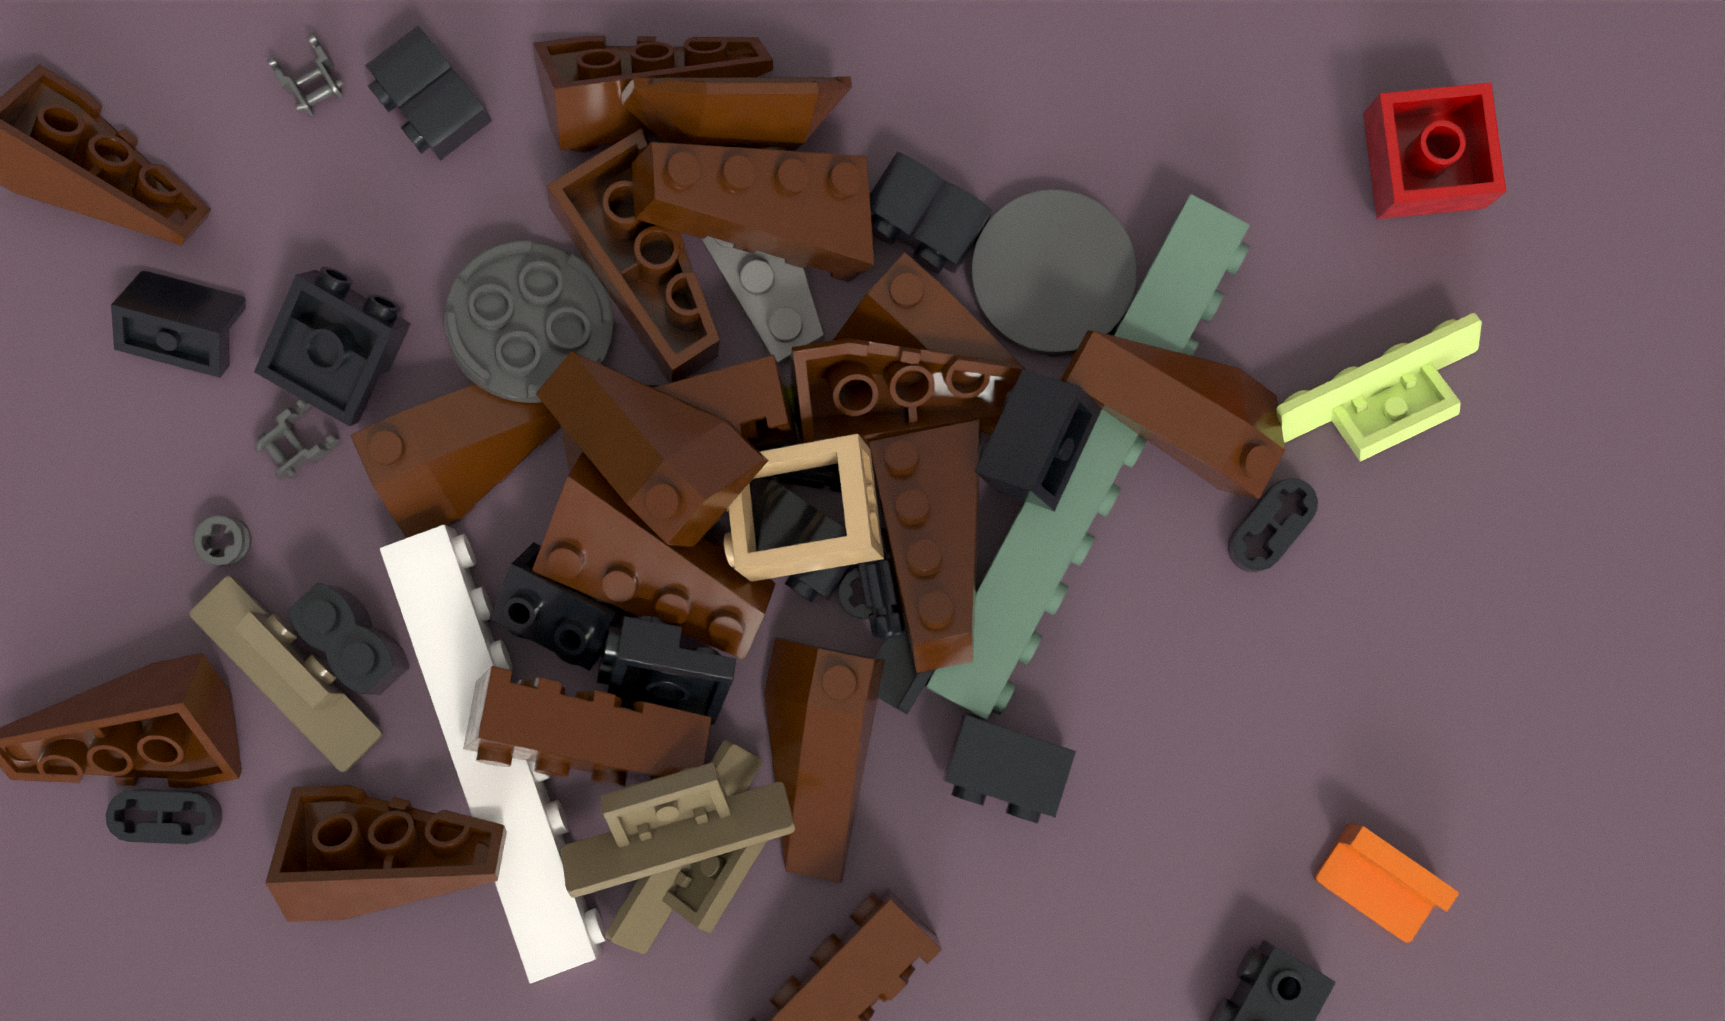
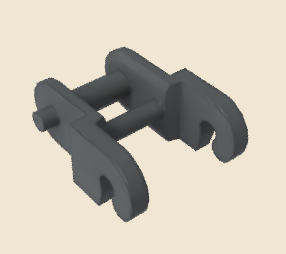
(324, 65)
(285, 428)

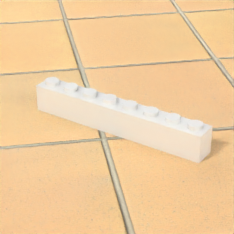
(454, 650)

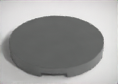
(1053, 271)
(522, 314)

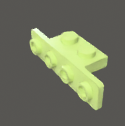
(1388, 396)

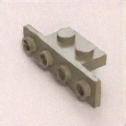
(286, 673)
(673, 825)
(696, 889)

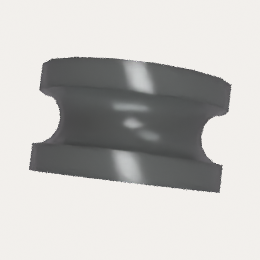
(212, 527)

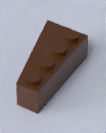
(636, 260)

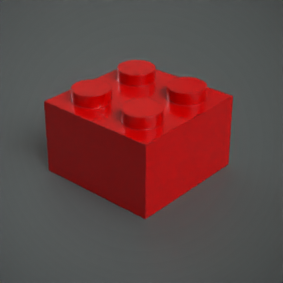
(1434, 150)

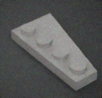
(771, 296)

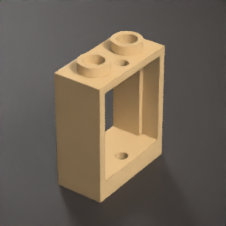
(859, 504)

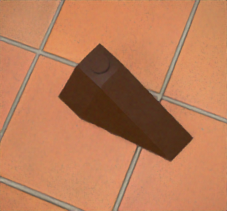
(586, 79)
(72, 158)
(919, 313)
(892, 389)
(1187, 406)
(653, 449)
(449, 454)
(149, 723)
(819, 740)
(365, 854)

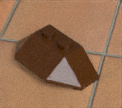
(735, 111)

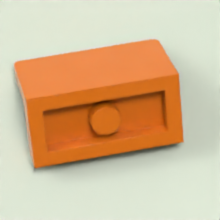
(1382, 882)

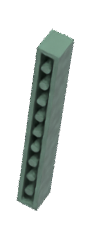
(1041, 542)

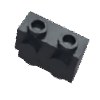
(332, 343)
(648, 666)

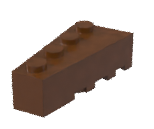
(762, 200)
(746, 395)
(932, 532)
(616, 557)
(580, 732)
(860, 967)

